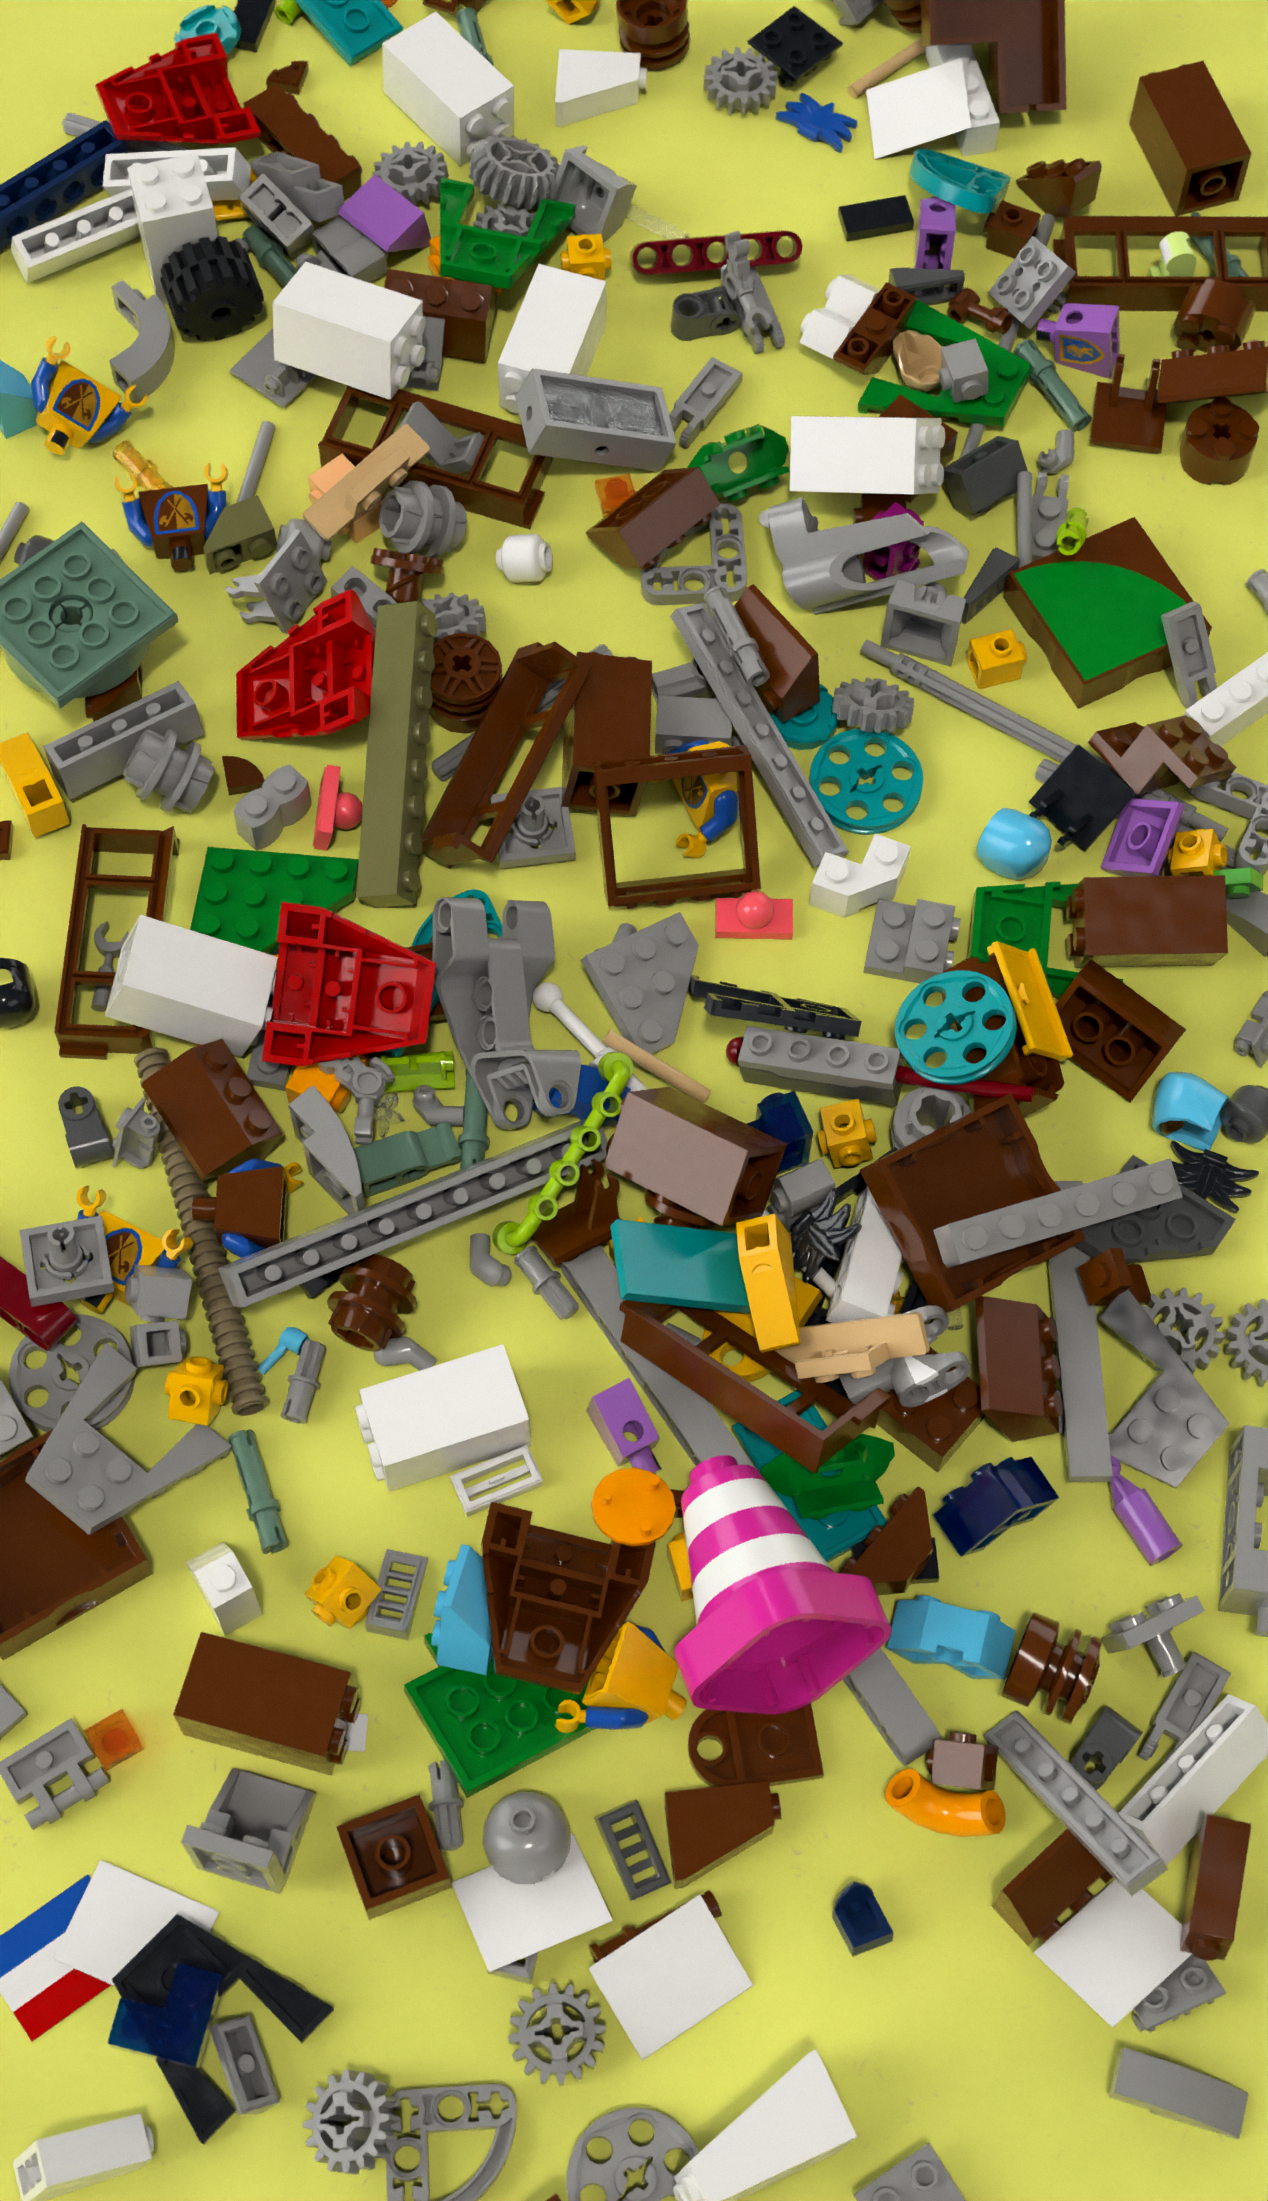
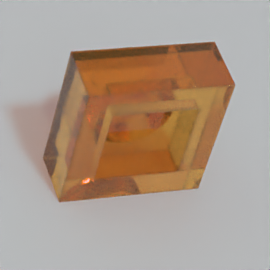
(613, 492)
(113, 1740)

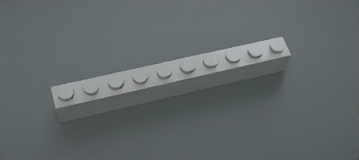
(400, 1218)

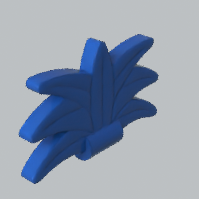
(818, 121)

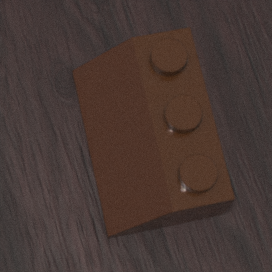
(463, 305)
(1214, 374)
(655, 517)
(786, 654)
(1115, 1030)
(212, 1109)
(1018, 1368)
(1049, 1887)

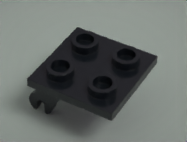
(1081, 798)

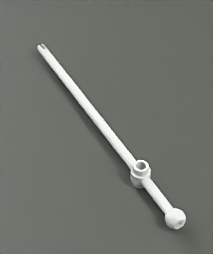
(549, 998)

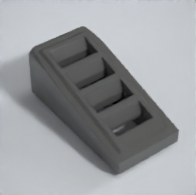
(928, 283)
(988, 582)
(640, 1826)

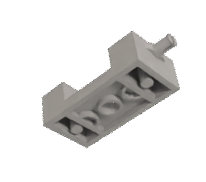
(1243, 1567)

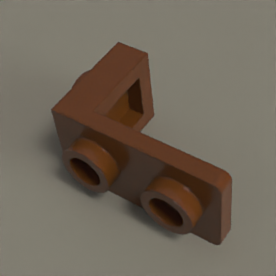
(1110, 1275)

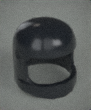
(17, 997)

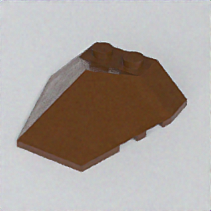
(555, 1598)

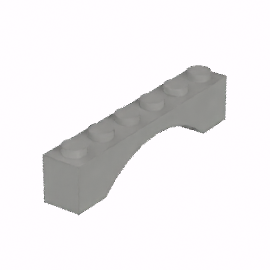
(1057, 1213)

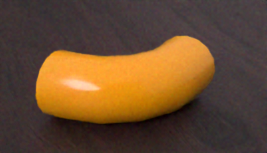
(944, 1809)

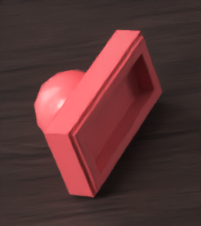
(334, 809)
(754, 917)

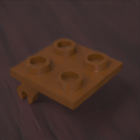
(1128, 415)
(582, 1221)

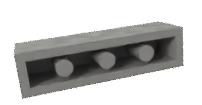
(103, 747)

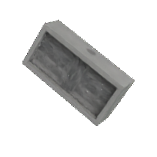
(595, 420)

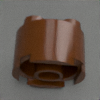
(1213, 316)
(1218, 442)

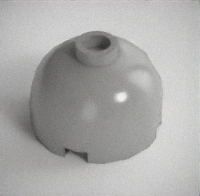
(526, 1837)

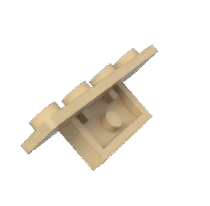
(366, 482)
(856, 1346)

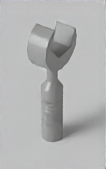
(109, 951)

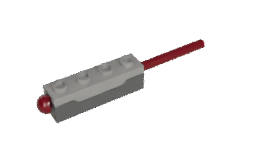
(841, 1068)

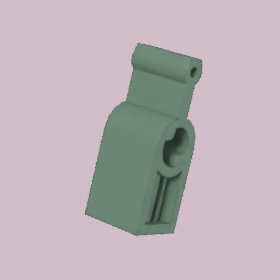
(405, 1157)

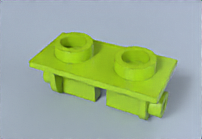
(420, 1069)

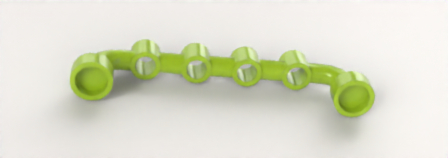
(616, 1070)

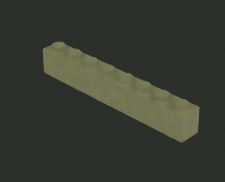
(396, 755)

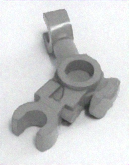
(739, 282)
(366, 1086)

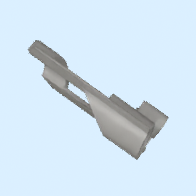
(825, 567)

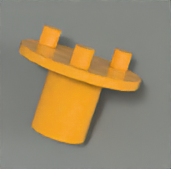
(633, 1507)

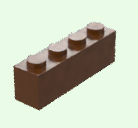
(298, 134)

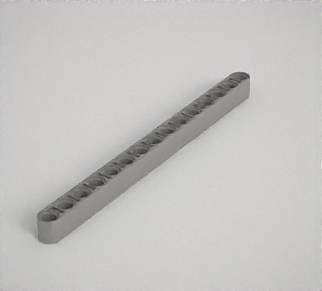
(703, 1436)

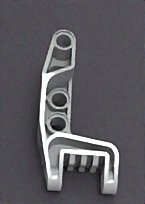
(488, 1002)

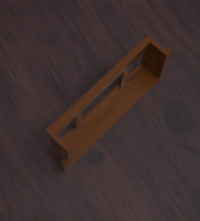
(1158, 292)
(476, 496)
(491, 749)
(97, 1041)
(738, 1397)

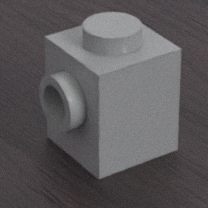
(963, 371)
(158, 1292)
(157, 1343)

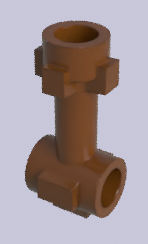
(967, 305)

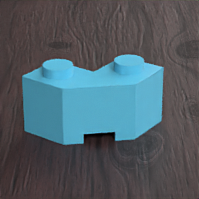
(951, 1635)

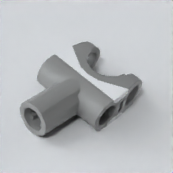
(914, 1377)

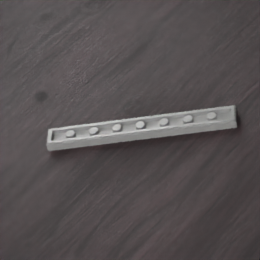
(759, 734)
(1080, 1368)

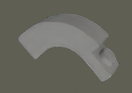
(152, 353)

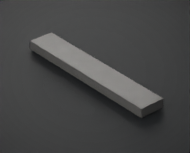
(1076, 1803)

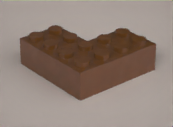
(1023, 42)

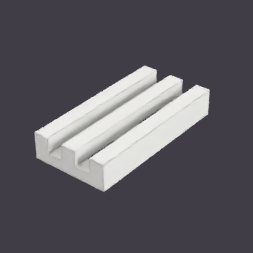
(500, 1495)

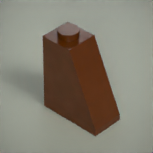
(716, 1825)
(1214, 1887)

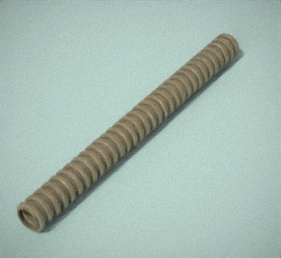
(206, 1256)

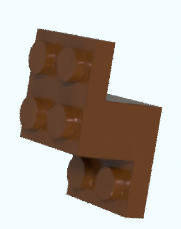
(1162, 754)

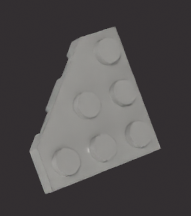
(646, 981)

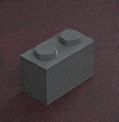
(984, 475)

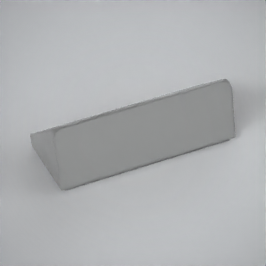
(244, 2066)

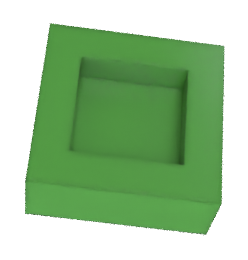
(1241, 881)

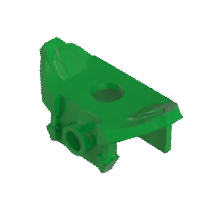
(764, 455)
(850, 1489)

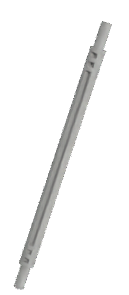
(1011, 722)

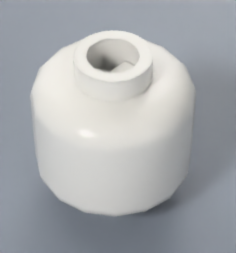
(524, 558)

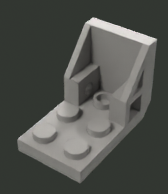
(251, 1831)

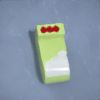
(1176, 257)

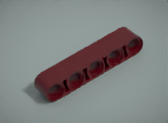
(698, 248)
(41, 1323)

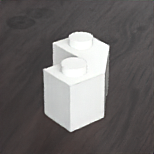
(829, 326)
(848, 886)

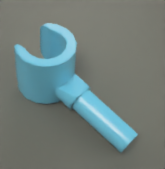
(290, 1339)

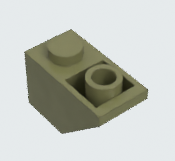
(239, 535)

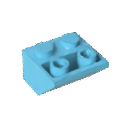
(464, 1626)

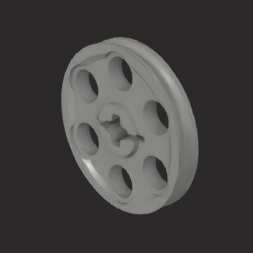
(53, 1377)
(628, 2156)

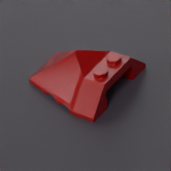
(178, 97)
(313, 678)
(343, 990)

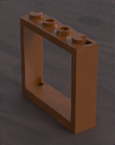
(670, 766)

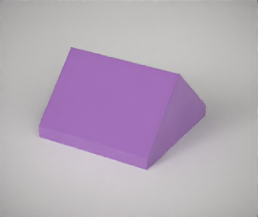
(386, 217)
(1143, 838)

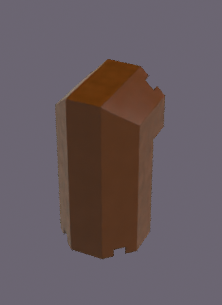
(1016, 1068)

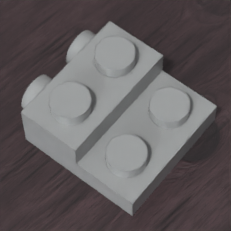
(911, 940)

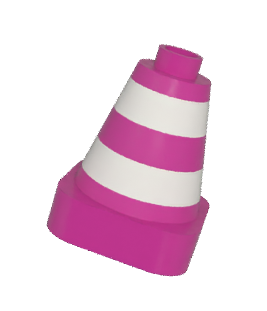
(766, 1603)

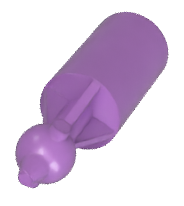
(1142, 1518)

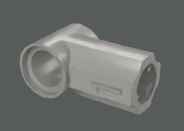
(681, 682)

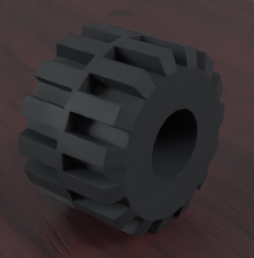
(211, 288)

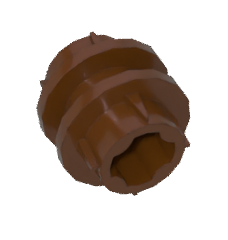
(369, 1308)

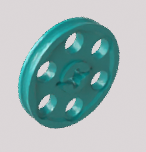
(867, 795)
(954, 1044)

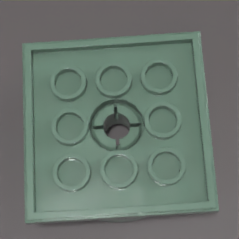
(74, 586)

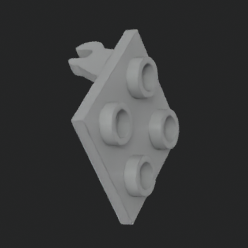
(286, 583)

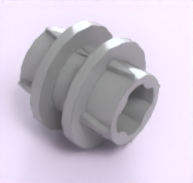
(422, 519)
(168, 770)
(925, 1112)

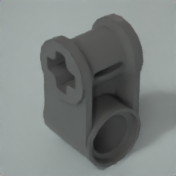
(702, 313)
(84, 1131)
(1105, 1746)

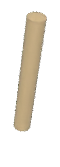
(886, 68)
(656, 1066)

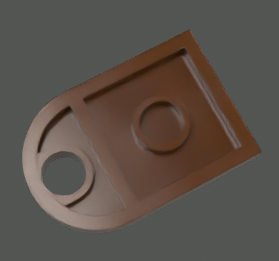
(757, 1747)

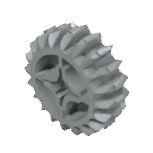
(513, 171)

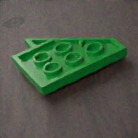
(245, 889)
(489, 1721)

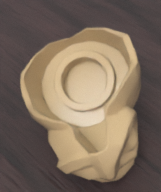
(918, 360)

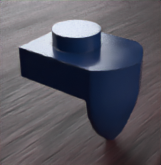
(860, 1919)

